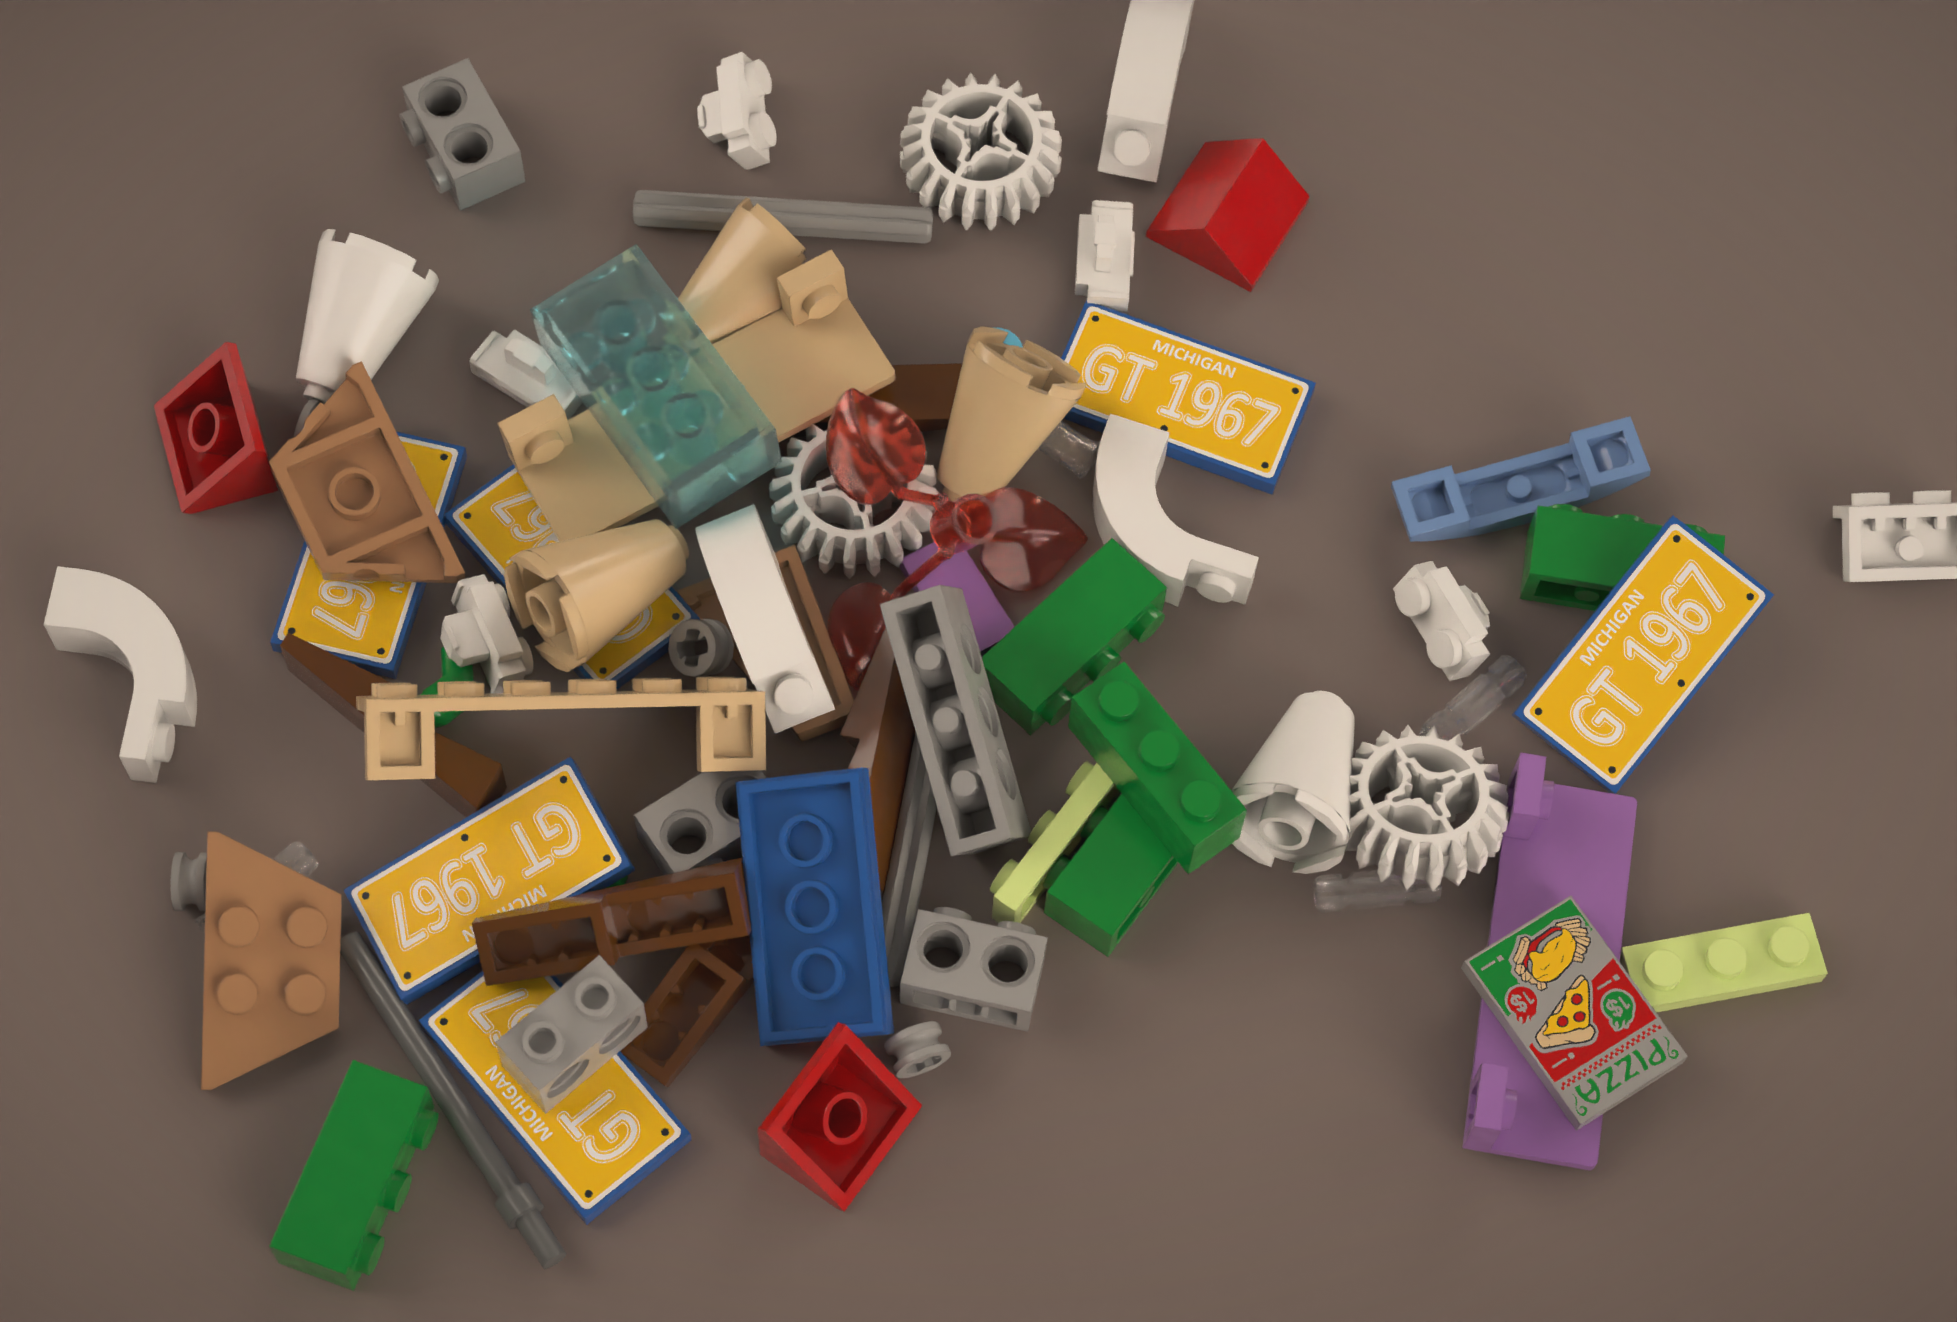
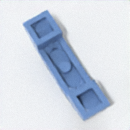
(1508, 492)

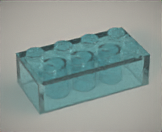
(656, 386)

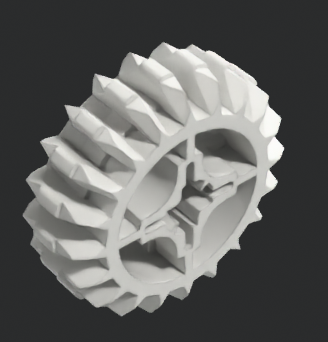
(964, 126)
(808, 512)
(1428, 786)

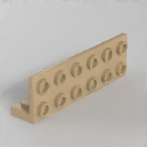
(788, 363)
(403, 735)

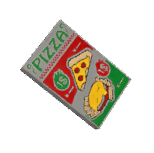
(1573, 1012)

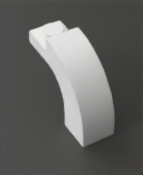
(1144, 87)
(1130, 513)
(763, 618)
(117, 621)

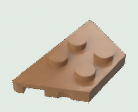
(361, 494)
(265, 961)

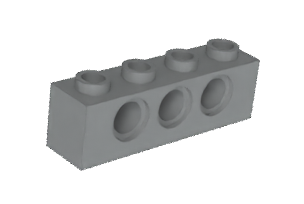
(956, 720)

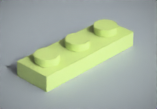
(1020, 884)
(1726, 962)

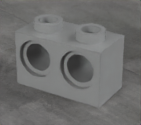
(470, 132)
(694, 810)
(969, 986)
(572, 1034)

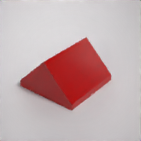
(1231, 210)
(214, 435)
(837, 1119)

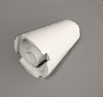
(356, 309)
(1301, 787)

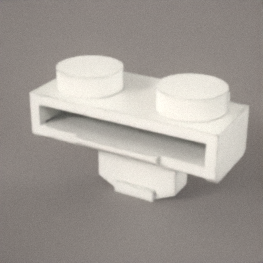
(739, 111)
(1105, 254)
(522, 371)
(1446, 616)
(485, 633)

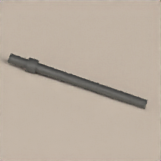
(516, 1201)

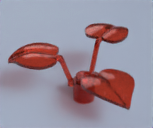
(876, 451)

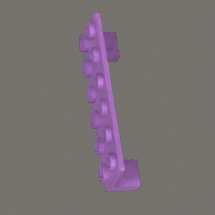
(1553, 848)

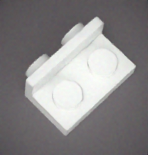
(1899, 539)

